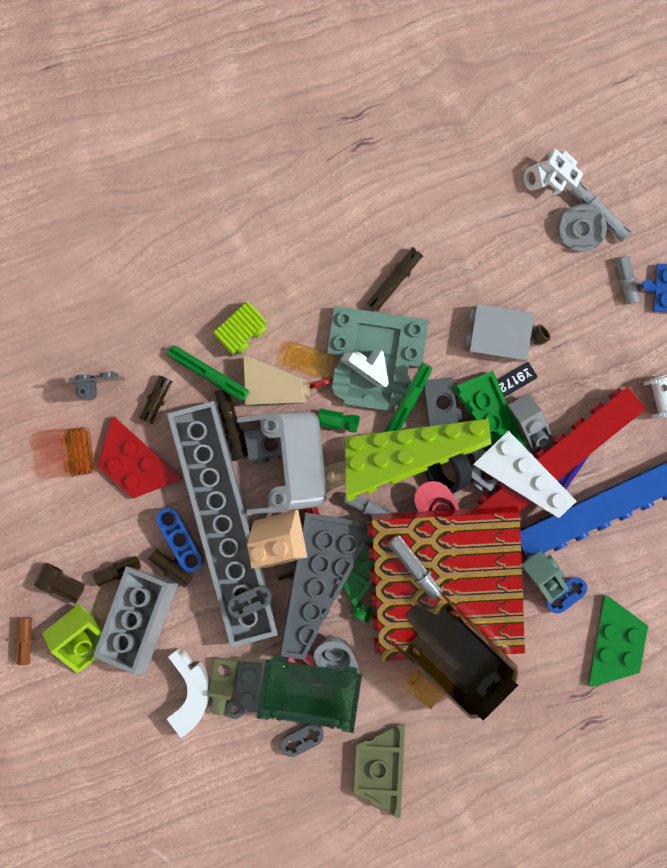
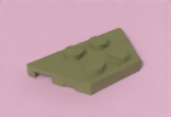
(380, 769)

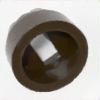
(540, 335)

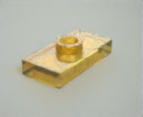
(309, 359)

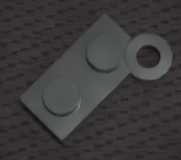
(247, 689)

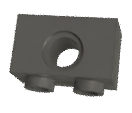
(434, 389)
(256, 447)

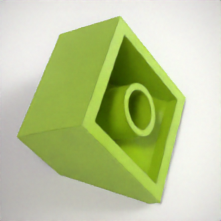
(74, 638)

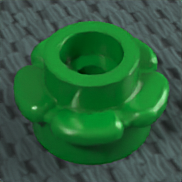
(361, 612)

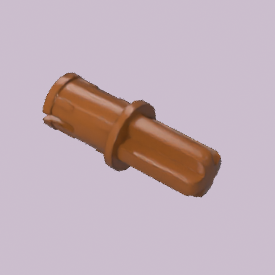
(23, 640)

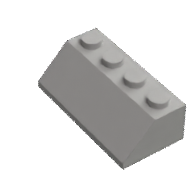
(135, 620)

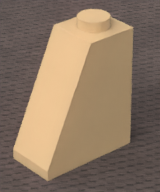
(272, 385)

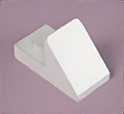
(372, 369)

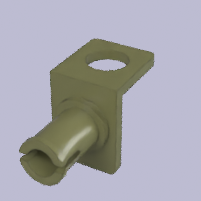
(221, 686)

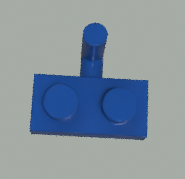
(659, 288)

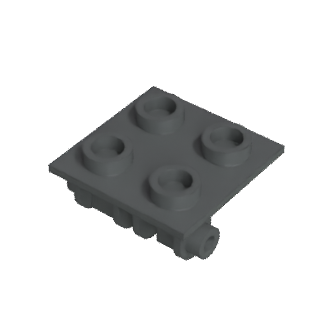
(86, 383)

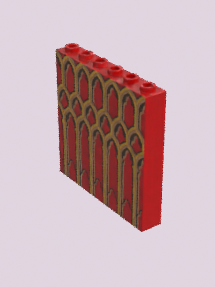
(470, 557)

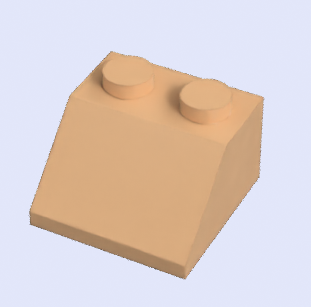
(276, 540)

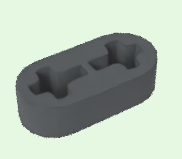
(247, 596)
(304, 745)

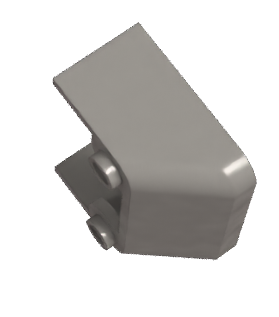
(301, 460)

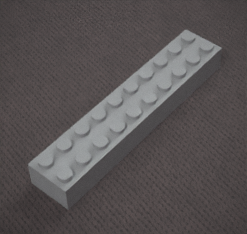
(221, 518)

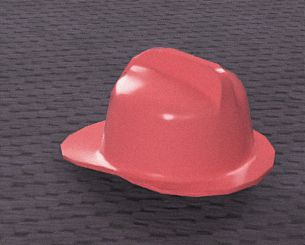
(434, 497)

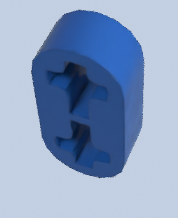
(569, 599)

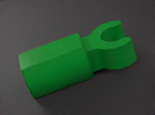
(337, 420)

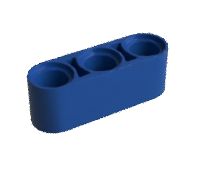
(169, 533)

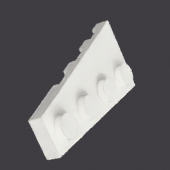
(520, 470)

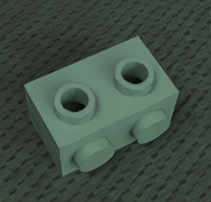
(545, 575)

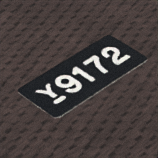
(516, 379)

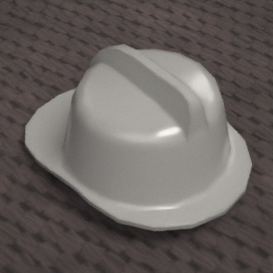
(334, 654)

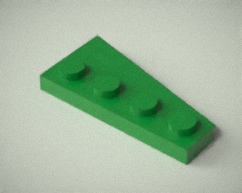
(486, 401)

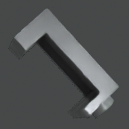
(500, 332)

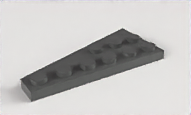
(317, 580)

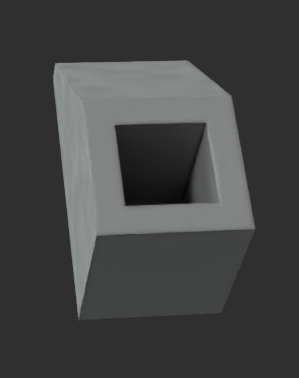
(531, 422)

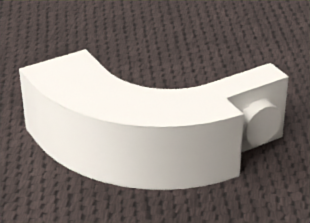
(197, 682)

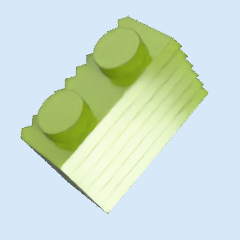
(241, 328)

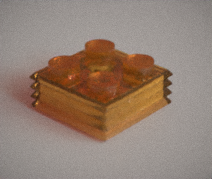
(79, 451)

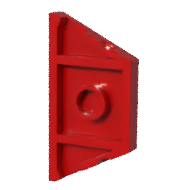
(133, 463)

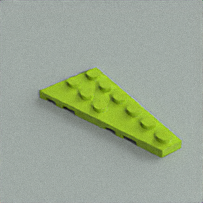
(404, 453)

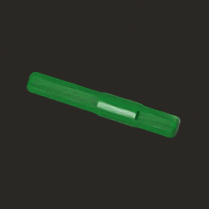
(208, 373)
(410, 397)

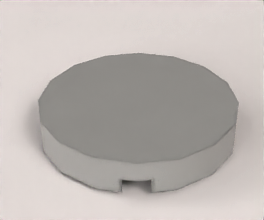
(582, 227)

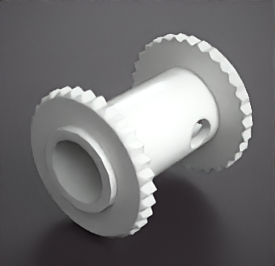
(659, 396)

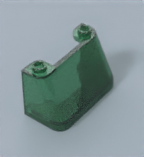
(309, 694)

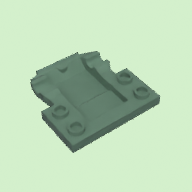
(363, 331)

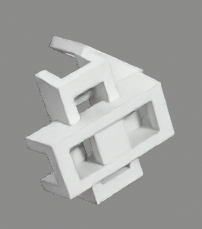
(547, 170)

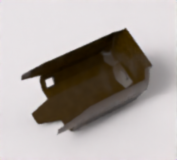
(460, 660)

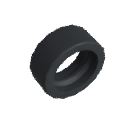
(462, 470)

